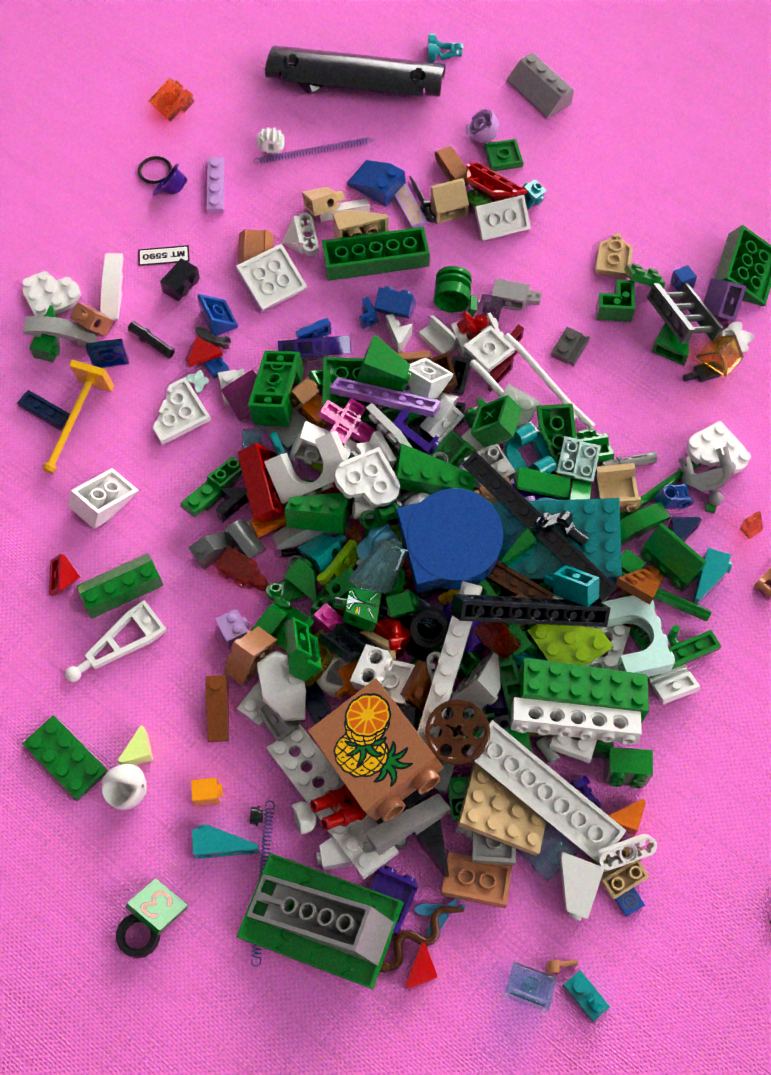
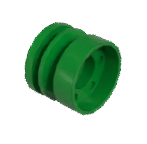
(452, 289)

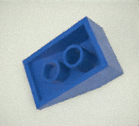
(378, 181)

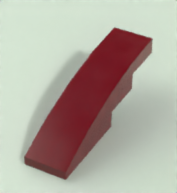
(505, 367)

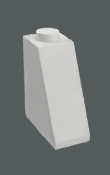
(333, 857)
(579, 884)

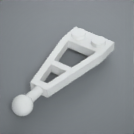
(145, 619)

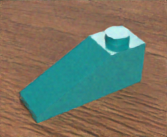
(716, 567)
(213, 843)

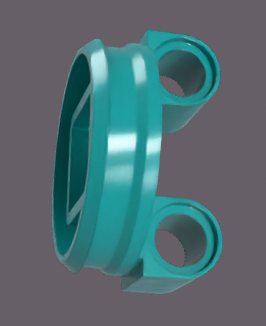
(528, 435)

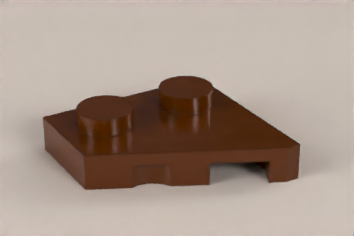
(417, 687)

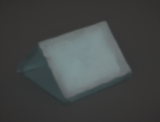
(530, 987)

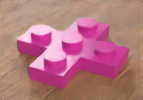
(347, 421)

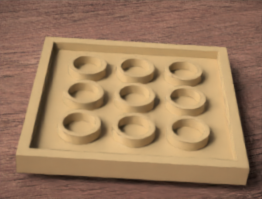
(499, 813)

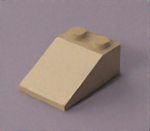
(357, 223)

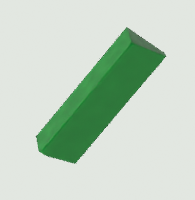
(542, 483)

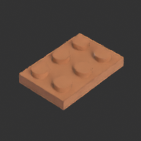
(476, 881)

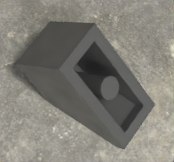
(210, 548)

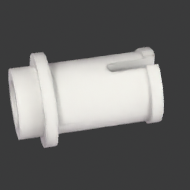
(550, 755)

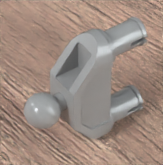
(710, 479)

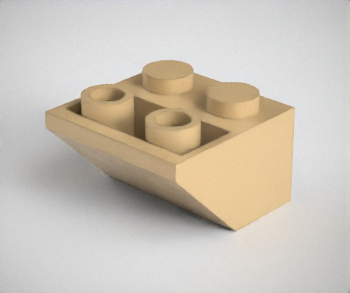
(449, 200)

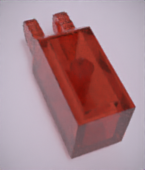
(241, 570)

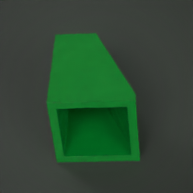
(384, 367)

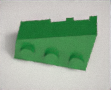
(318, 512)

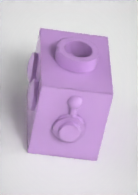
(232, 626)

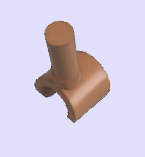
(553, 966)

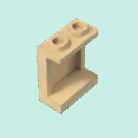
(620, 483)

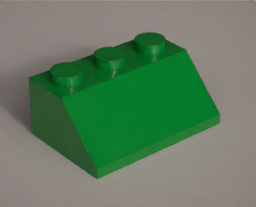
(672, 557)

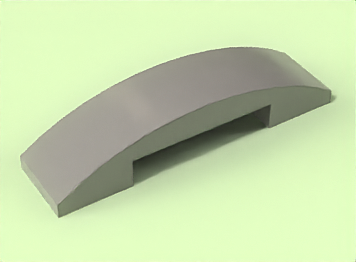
(59, 328)

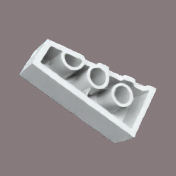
(306, 448)

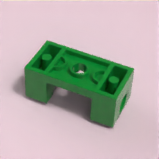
(271, 391)

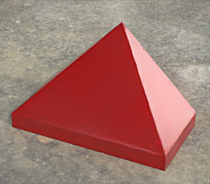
(201, 352)
(61, 574)
(422, 969)

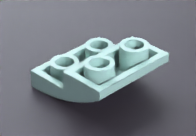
(578, 459)

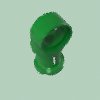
(380, 516)

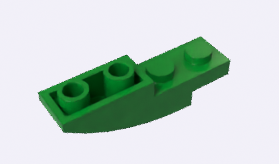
(210, 492)

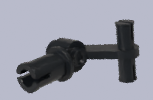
(564, 522)

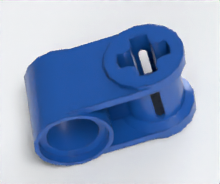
(674, 496)

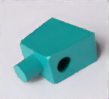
(322, 550)

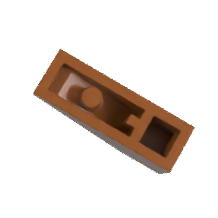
(217, 708)

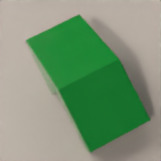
(272, 619)

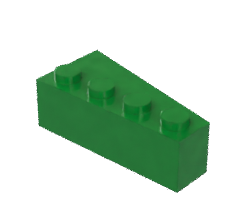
(428, 474)

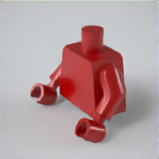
(394, 632)

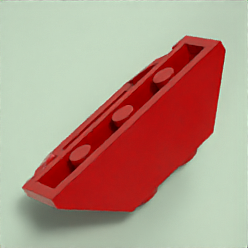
(491, 183)

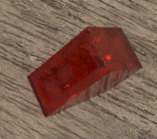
(496, 638)

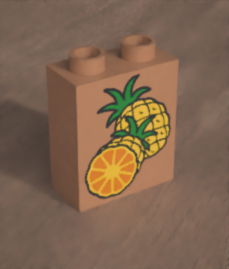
(377, 752)

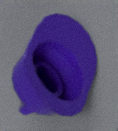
(172, 182)

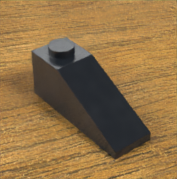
(433, 844)

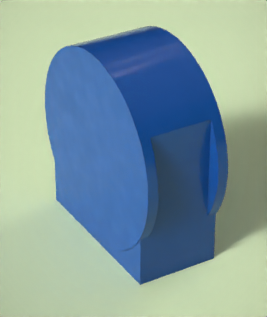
(450, 539)

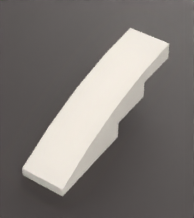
(111, 285)

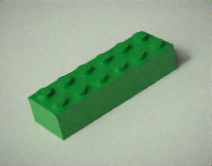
(376, 253)
(583, 685)

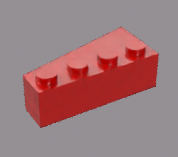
(260, 489)

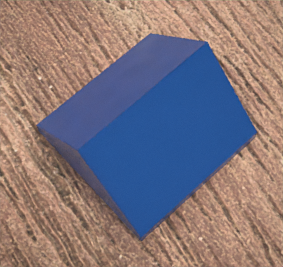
(216, 314)

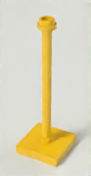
(90, 376)

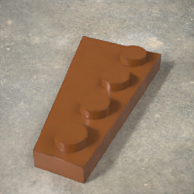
(641, 583)

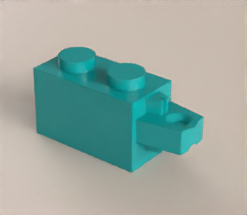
(574, 585)

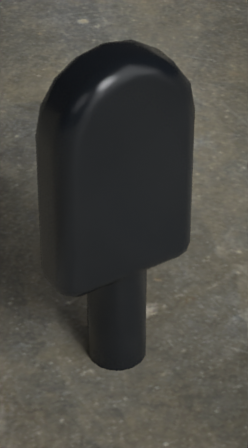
(702, 372)

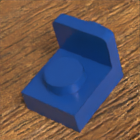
(369, 315)

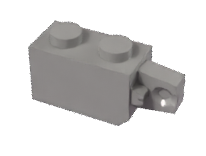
(515, 294)

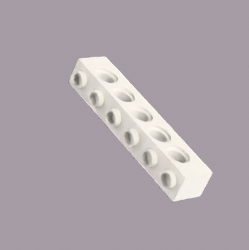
(585, 715)

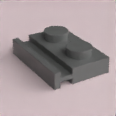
(570, 346)

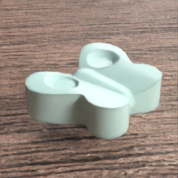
(199, 380)

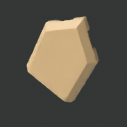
(613, 257)

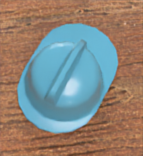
(373, 538)

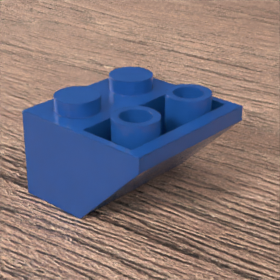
(395, 302)

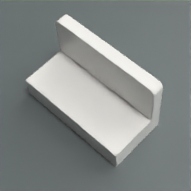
(438, 336)
(443, 422)
(377, 440)

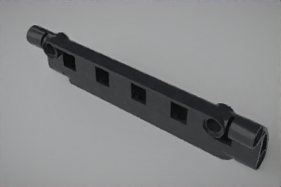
(355, 71)

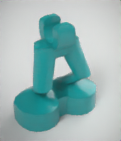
(433, 42)

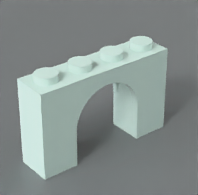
(657, 657)

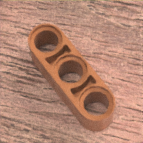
(451, 164)

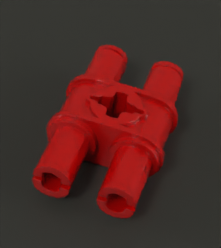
(343, 805)

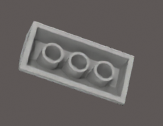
(540, 86)

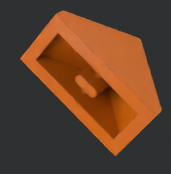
(630, 816)

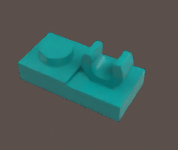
(586, 996)

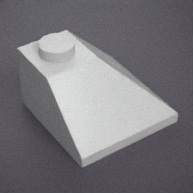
(428, 378)

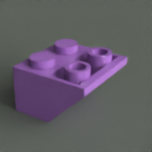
(724, 298)

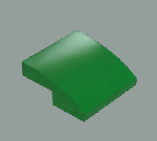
(455, 449)

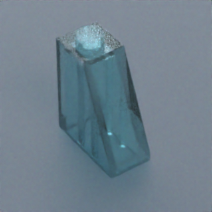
(380, 567)

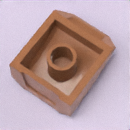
(254, 243)

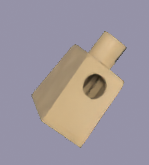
(322, 200)

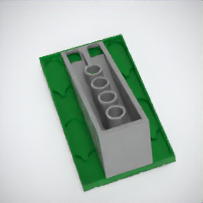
(320, 920)

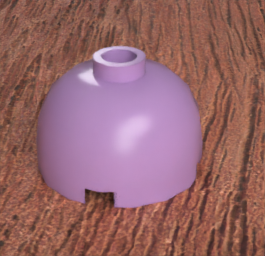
(483, 127)

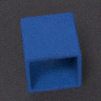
(683, 275)

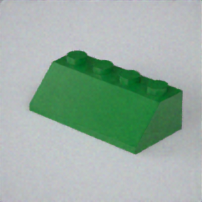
(119, 585)

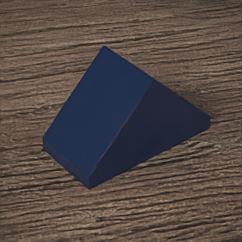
(684, 526)

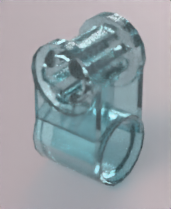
(251, 436)

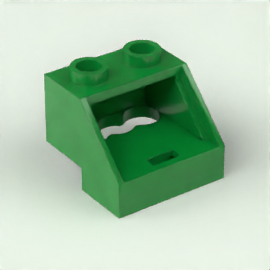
(302, 650)

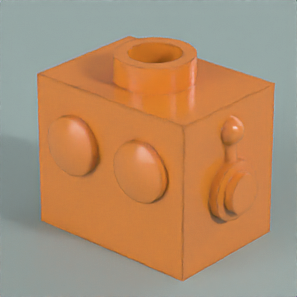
(312, 409)

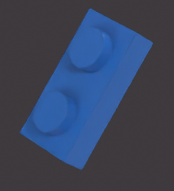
(316, 330)

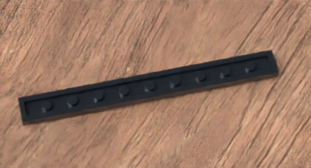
(528, 514)

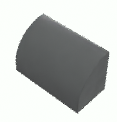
(244, 539)

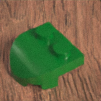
(590, 436)

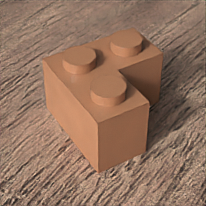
(247, 653)

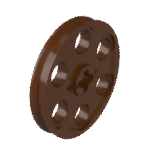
(458, 742)

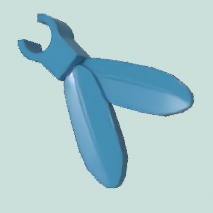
(428, 909)

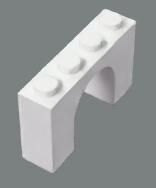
(290, 485)

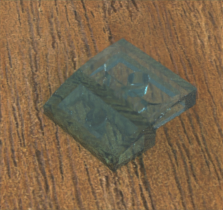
(548, 862)

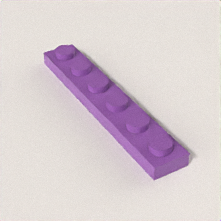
(385, 397)

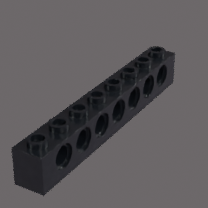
(528, 610)

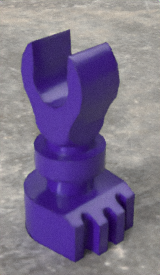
(581, 783)

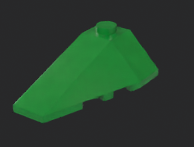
(555, 423)

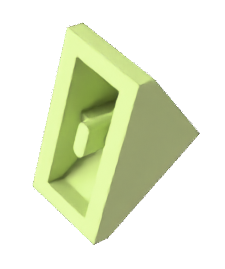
(138, 749)

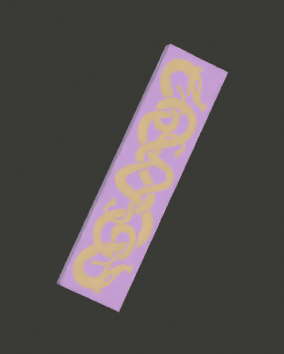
(410, 207)

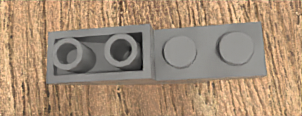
(295, 537)

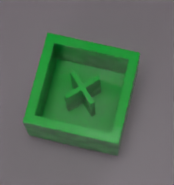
(496, 421)
(628, 767)

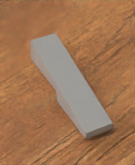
(412, 820)

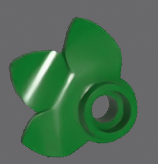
(283, 592)

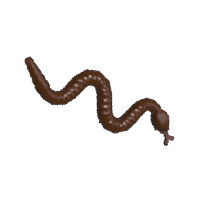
(410, 934)

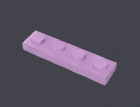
(215, 185)

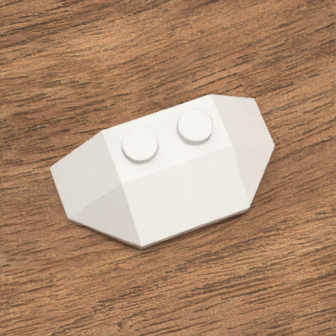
(280, 689)

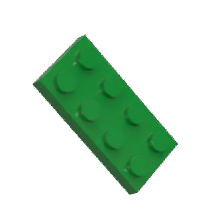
(65, 757)

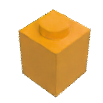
(206, 791)

